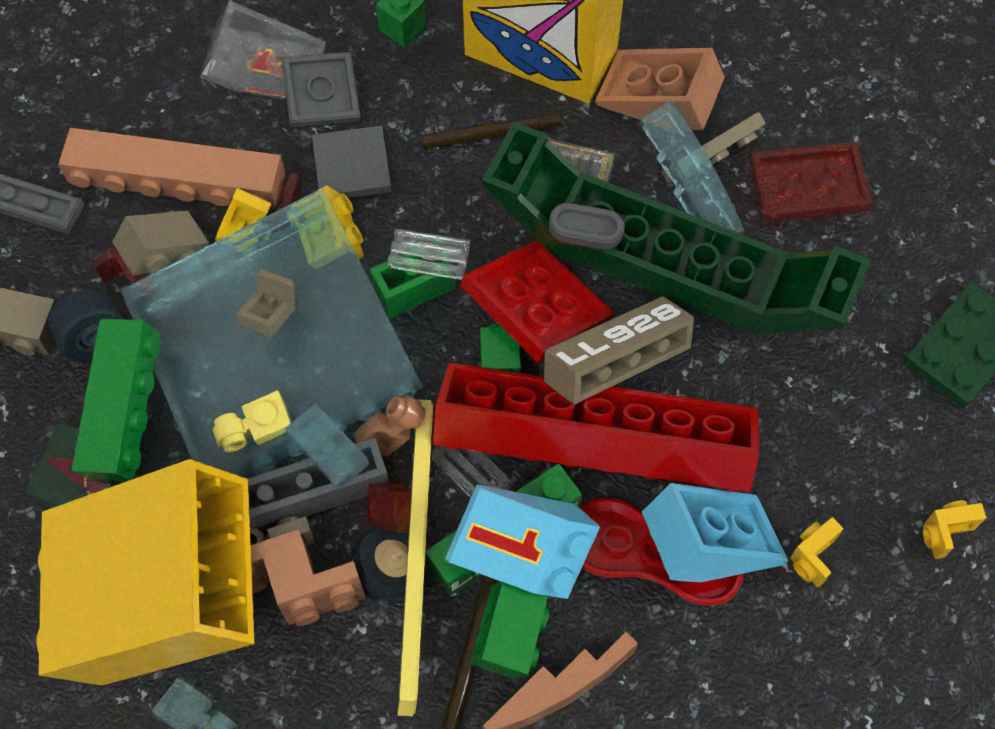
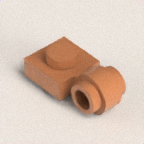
(394, 427)

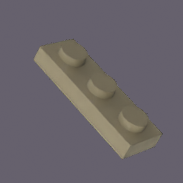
(741, 134)

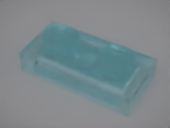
(327, 446)

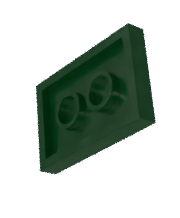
(959, 347)

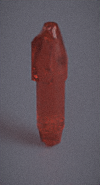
(289, 192)

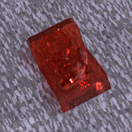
(111, 265)
(388, 506)

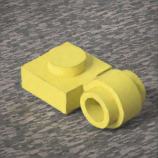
(263, 419)

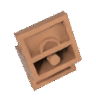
(295, 585)

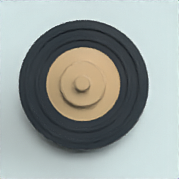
(383, 563)

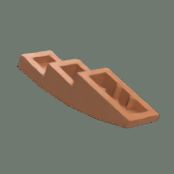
(547, 694)

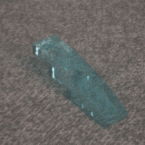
(689, 168)

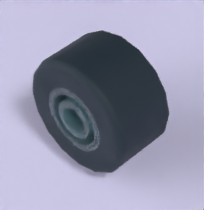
(76, 322)

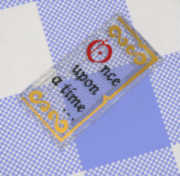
(587, 160)

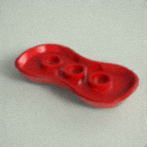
(628, 550)

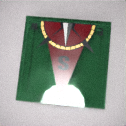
(53, 478)

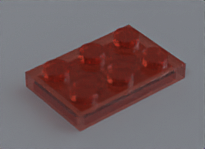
(810, 182)

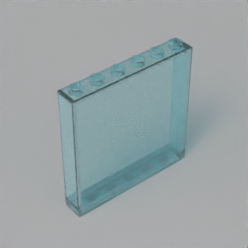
(328, 352)

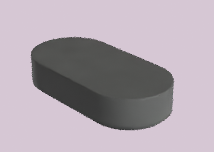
(586, 226)

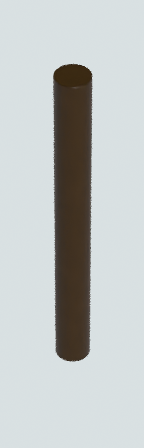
(488, 130)
(465, 670)

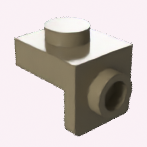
(268, 305)

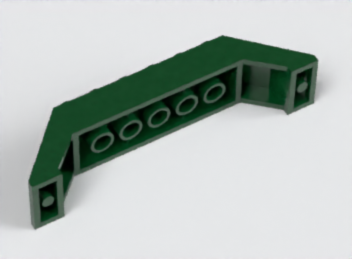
(675, 251)

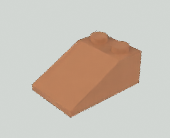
(651, 77)

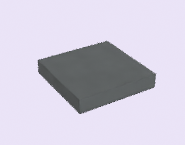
(320, 89)
(352, 161)

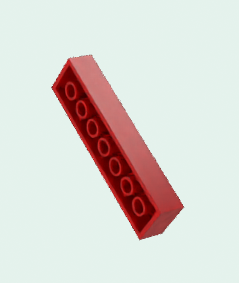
(607, 432)

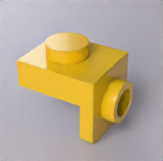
(242, 212)
(952, 519)
(815, 541)

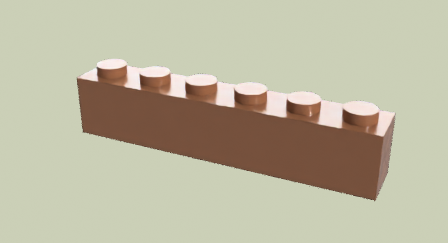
(169, 168)

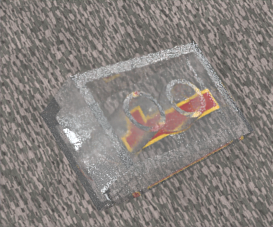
(249, 51)

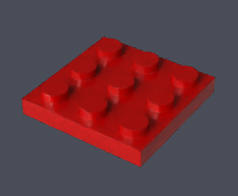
(535, 298)

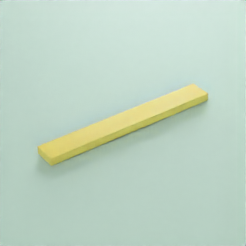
(415, 566)

